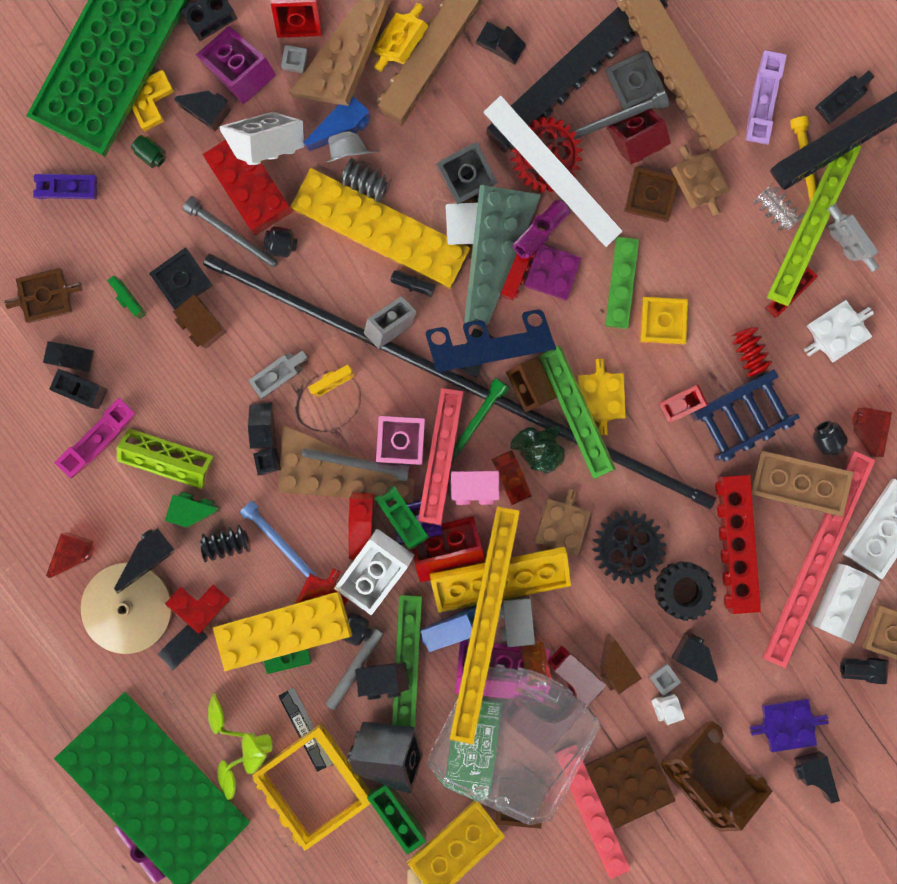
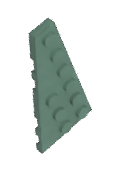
(499, 223)

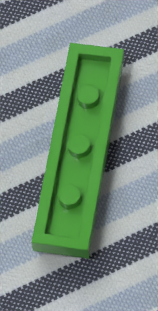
(621, 282)

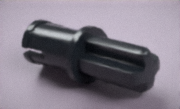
(412, 283)

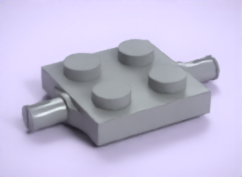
(852, 238)

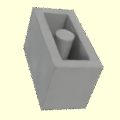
(389, 322)
(518, 622)

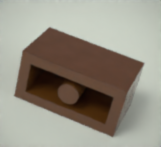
(199, 322)
(531, 384)

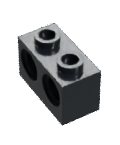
(212, 20)
(78, 389)

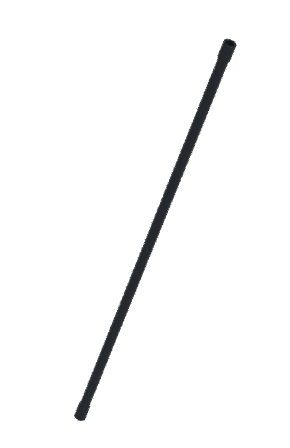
(222, 267)

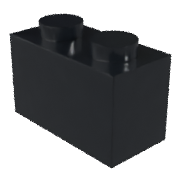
(382, 679)

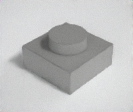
(294, 59)
(664, 679)

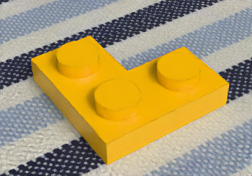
(145, 108)

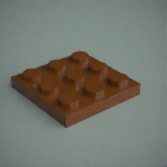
(630, 782)

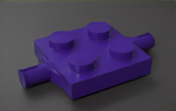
(789, 725)

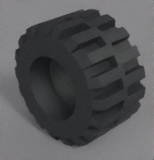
(703, 595)

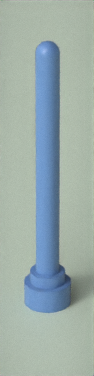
(252, 513)

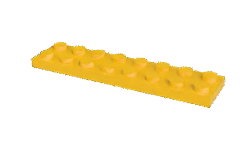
(379, 228)

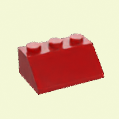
(454, 549)

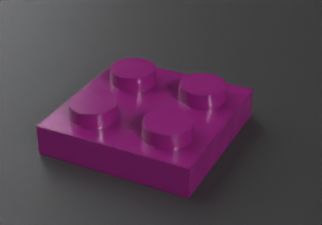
(552, 272)

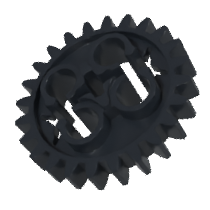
(649, 550)

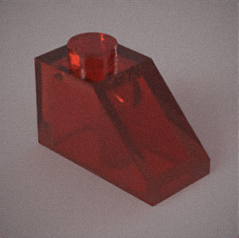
(872, 429)
(69, 554)

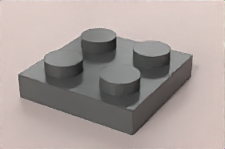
(634, 80)

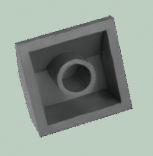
(465, 172)

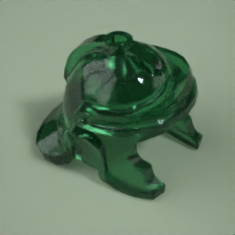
(539, 448)

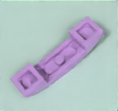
(764, 97)

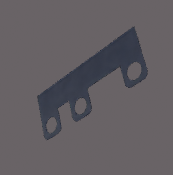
(487, 350)

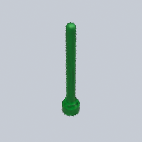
(497, 389)

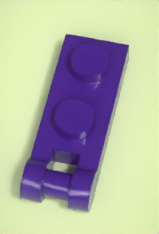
(65, 186)

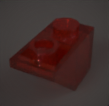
(511, 477)

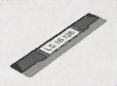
(302, 725)

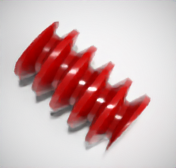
(752, 351)

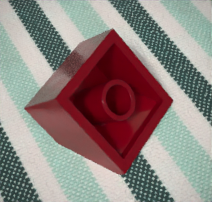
(640, 135)

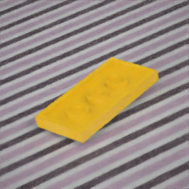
(456, 847)

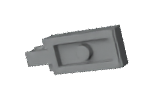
(278, 373)

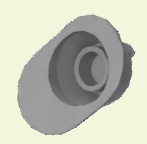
(345, 145)

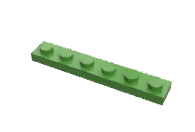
(577, 412)
(408, 651)

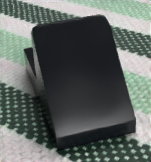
(500, 42)
(68, 356)

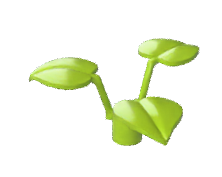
(253, 749)

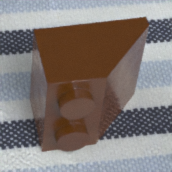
(616, 667)

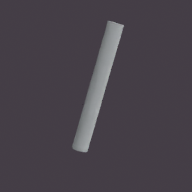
(358, 662)

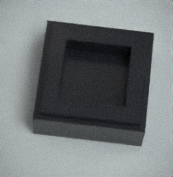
(267, 461)

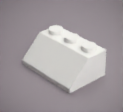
(264, 137)
(846, 602)

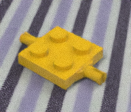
(400, 37)
(603, 395)

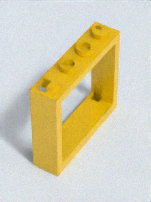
(287, 816)

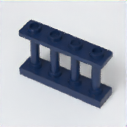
(726, 404)

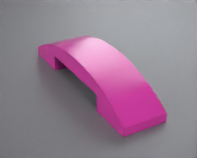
(96, 439)

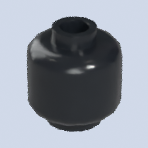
(280, 241)
(830, 438)
(359, 629)

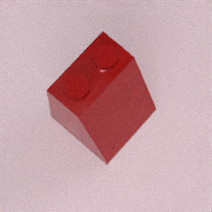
(297, 18)

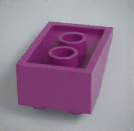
(236, 64)

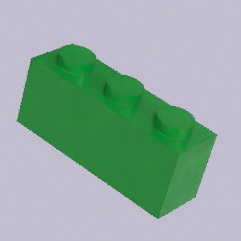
(397, 817)

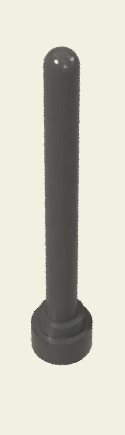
(657, 101)
(194, 207)
(399, 471)

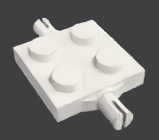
(839, 331)

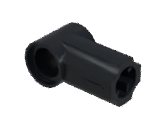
(872, 670)

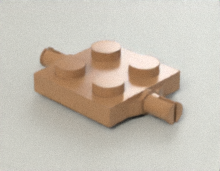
(700, 180)
(562, 524)

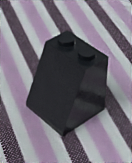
(387, 755)

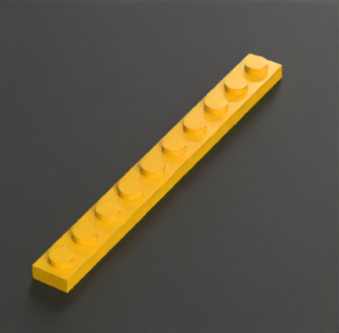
(484, 625)

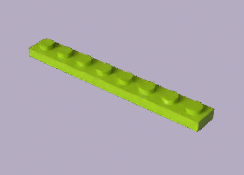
(811, 228)

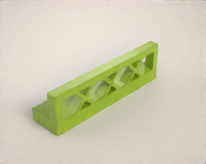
(161, 461)

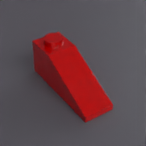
(360, 521)

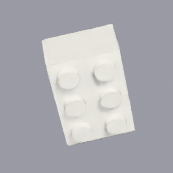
(374, 571)

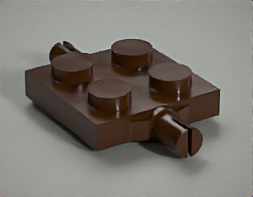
(43, 295)

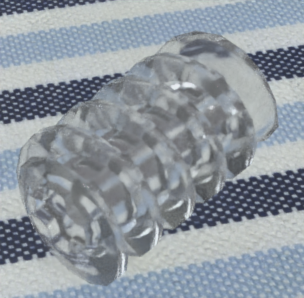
(778, 208)

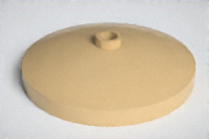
(145, 617)

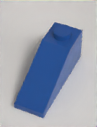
(341, 119)

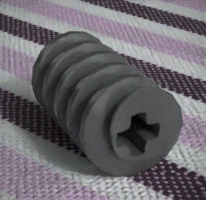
(365, 180)

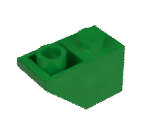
(188, 511)

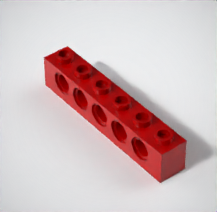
(750, 600)

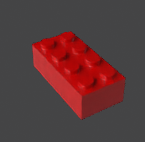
(248, 188)

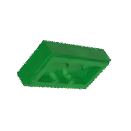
(126, 298)
(288, 661)

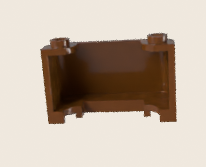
(715, 780)

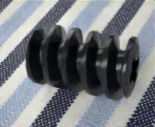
(224, 544)

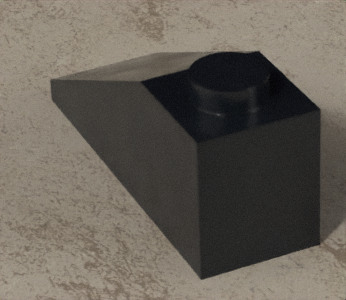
(147, 555)

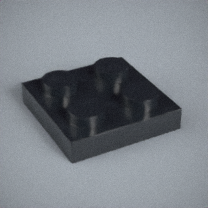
(180, 278)

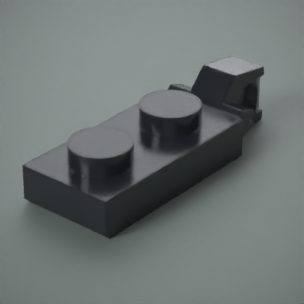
(843, 97)

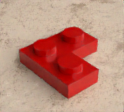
(197, 613)

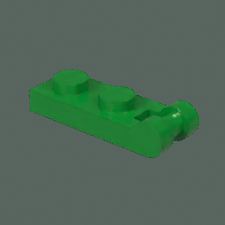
(402, 518)

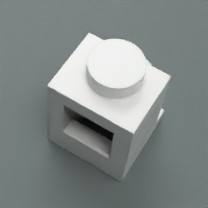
(668, 708)

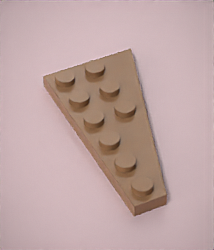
(341, 61)
(330, 479)

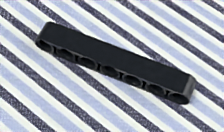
(836, 143)

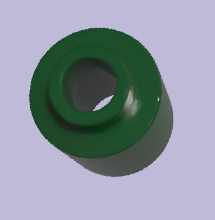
(148, 151)

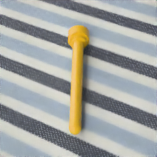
(800, 127)

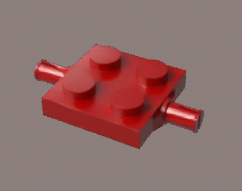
(318, 587)

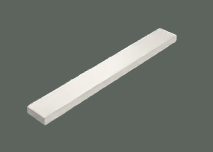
(552, 171)

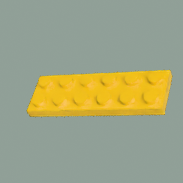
(525, 576)
(282, 631)

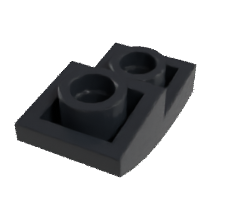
(181, 647)

